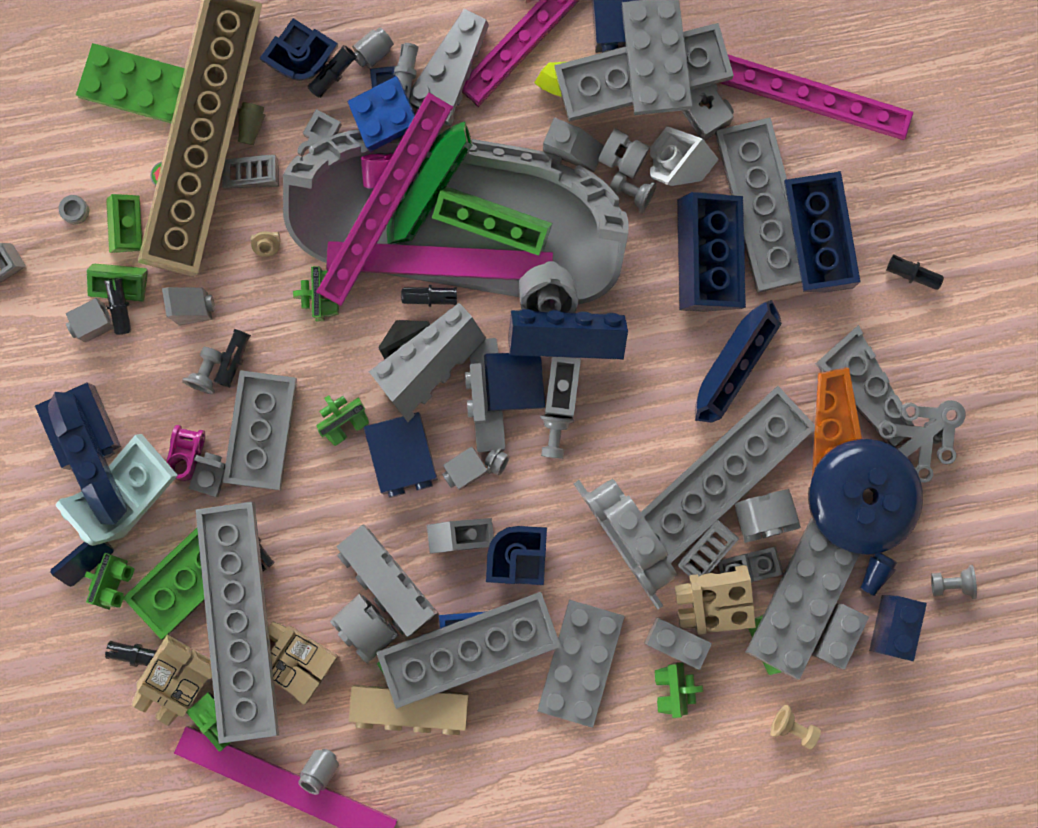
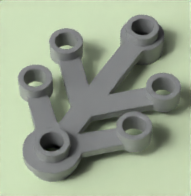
(923, 436)

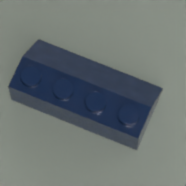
(822, 232)
(711, 252)

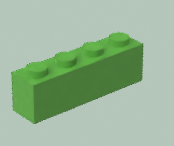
(492, 220)

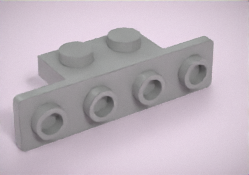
(488, 424)

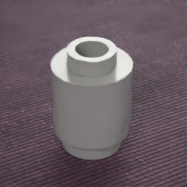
(372, 47)
(318, 771)

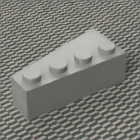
(428, 359)
(386, 580)

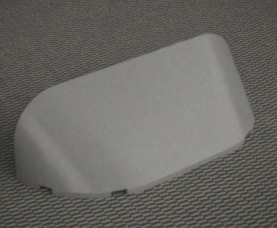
(587, 233)

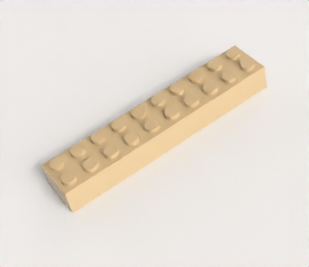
(199, 135)

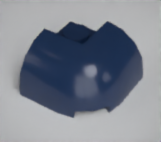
(299, 51)
(517, 556)

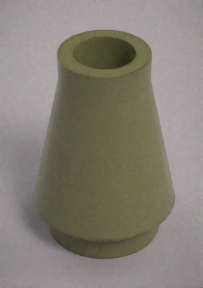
(249, 122)

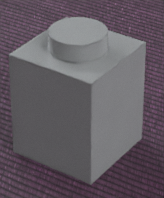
(89, 320)
(464, 469)

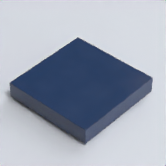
(513, 382)

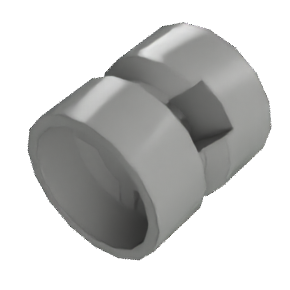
(632, 158)

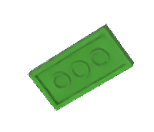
(130, 83)
(170, 589)

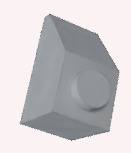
(572, 145)
(188, 304)
(460, 535)

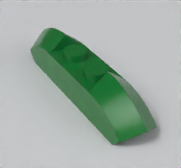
(435, 174)

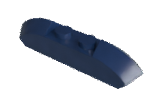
(736, 362)
(86, 458)

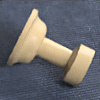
(784, 723)

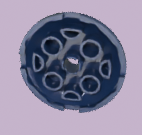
(838, 501)

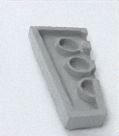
(451, 63)
(870, 384)

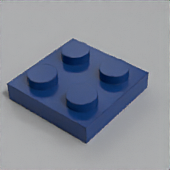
(382, 113)

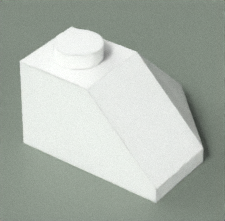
(680, 158)

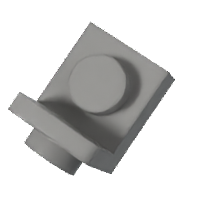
(208, 474)

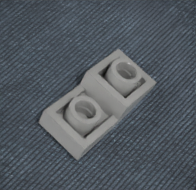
(760, 564)

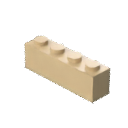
(441, 711)

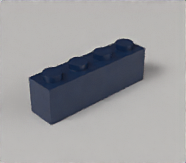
(567, 334)

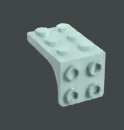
(141, 480)

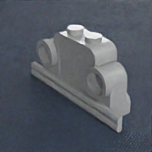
(630, 536)

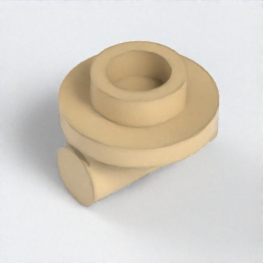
(265, 243)

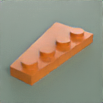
(835, 413)

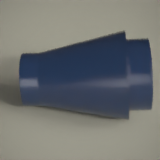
(877, 573)

